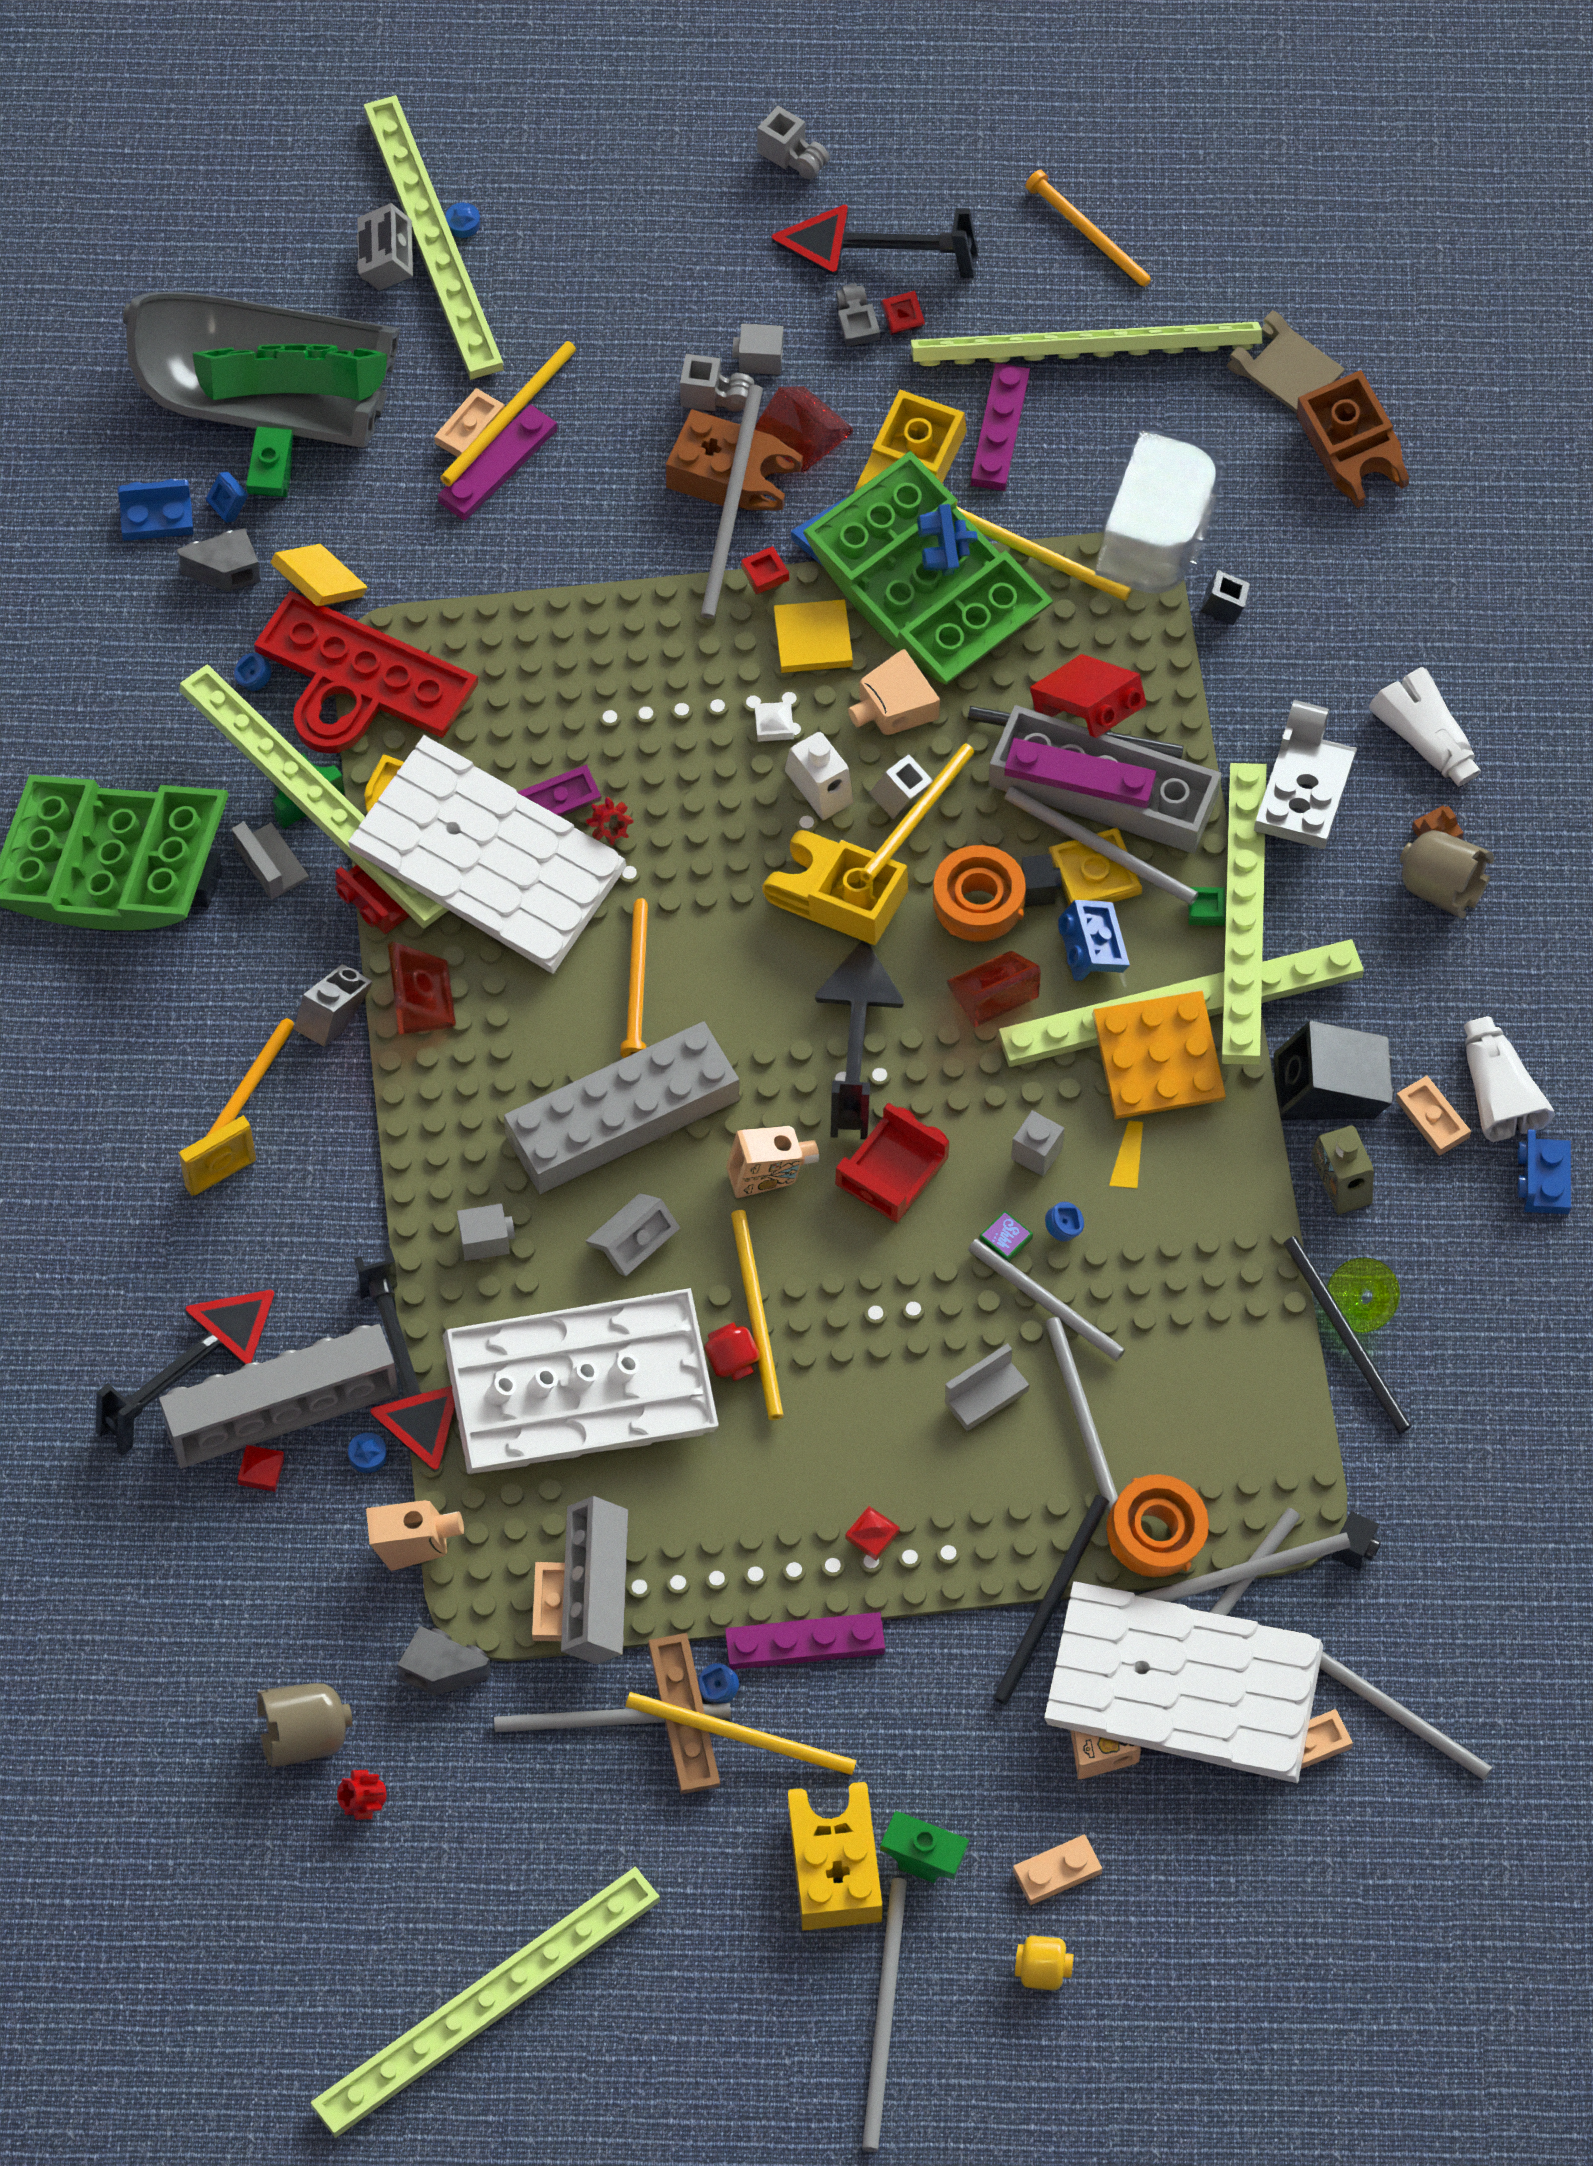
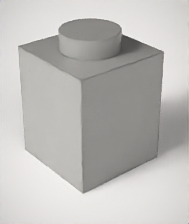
(759, 349)
(900, 786)
(1037, 1143)
(485, 1232)

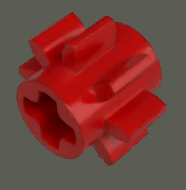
(616, 827)
(361, 1794)

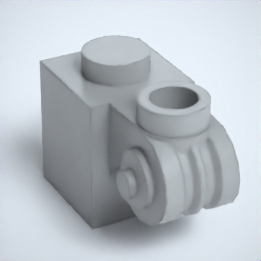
(783, 142)
(706, 388)

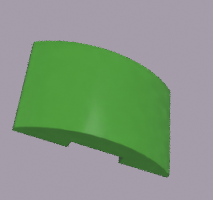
(877, 562)
(107, 853)

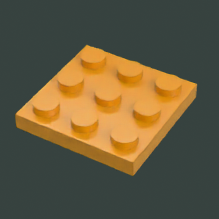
(1158, 1054)

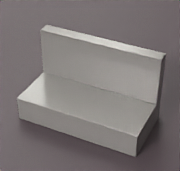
(269, 859)
(634, 1232)
(985, 1388)

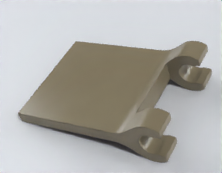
(1287, 365)

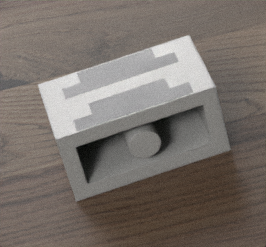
(384, 247)

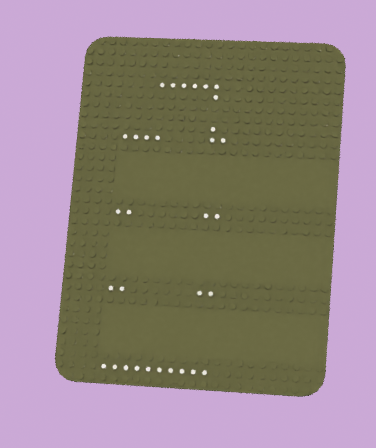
(858, 1309)

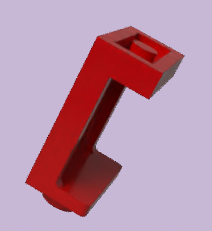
(1092, 691)
(372, 901)
(894, 1163)

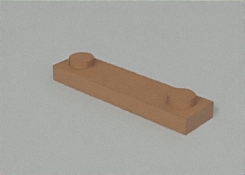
(679, 1686)

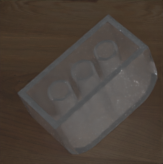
(1158, 515)

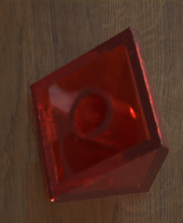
(803, 424)
(996, 987)
(420, 990)

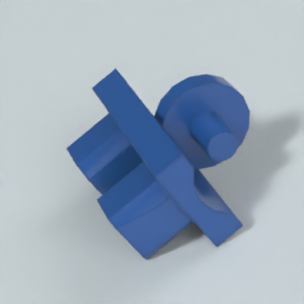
(945, 555)

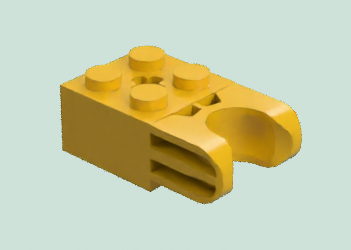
(918, 426)
(833, 888)
(831, 1850)

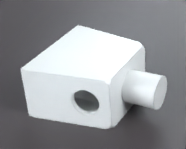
(818, 767)

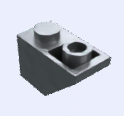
(221, 561)
(331, 1004)
(440, 1664)

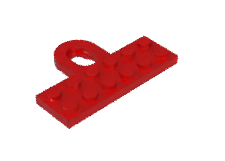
(362, 664)

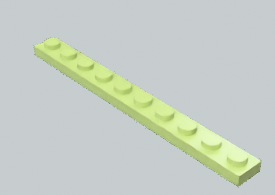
(433, 238)
(1100, 342)
(296, 780)
(1244, 917)
(1280, 979)
(484, 2002)

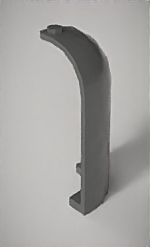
(173, 325)

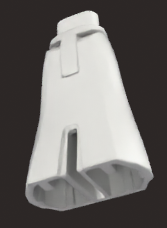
(1424, 721)
(1502, 1084)

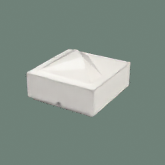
(774, 721)

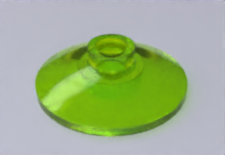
(1354, 1279)

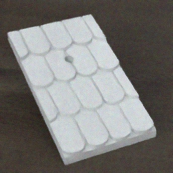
(488, 853)
(579, 1381)
(1184, 1681)

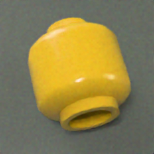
(1043, 1962)

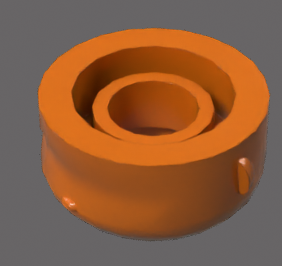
(979, 870)
(1172, 1503)

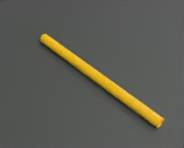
(508, 413)
(1047, 557)
(916, 813)
(757, 1315)
(740, 1733)

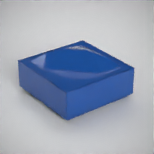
(226, 497)

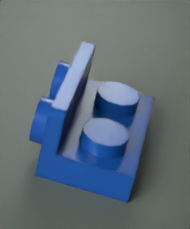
(155, 509)
(1092, 938)
(1546, 1174)

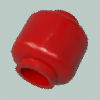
(731, 1351)

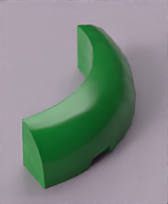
(290, 370)

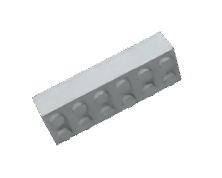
(1179, 798)
(621, 1107)
(279, 1395)

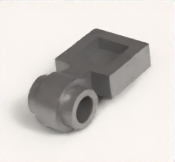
(855, 316)

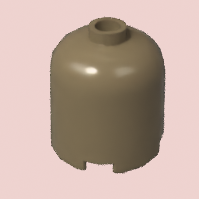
(1445, 871)
(302, 1723)

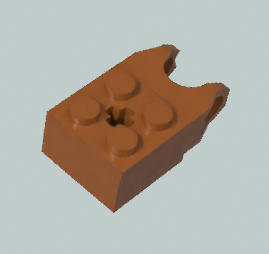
(1351, 434)
(704, 460)

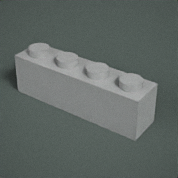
(594, 1580)

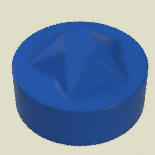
(463, 220)
(252, 671)
(1064, 1221)
(367, 1452)
(718, 1683)

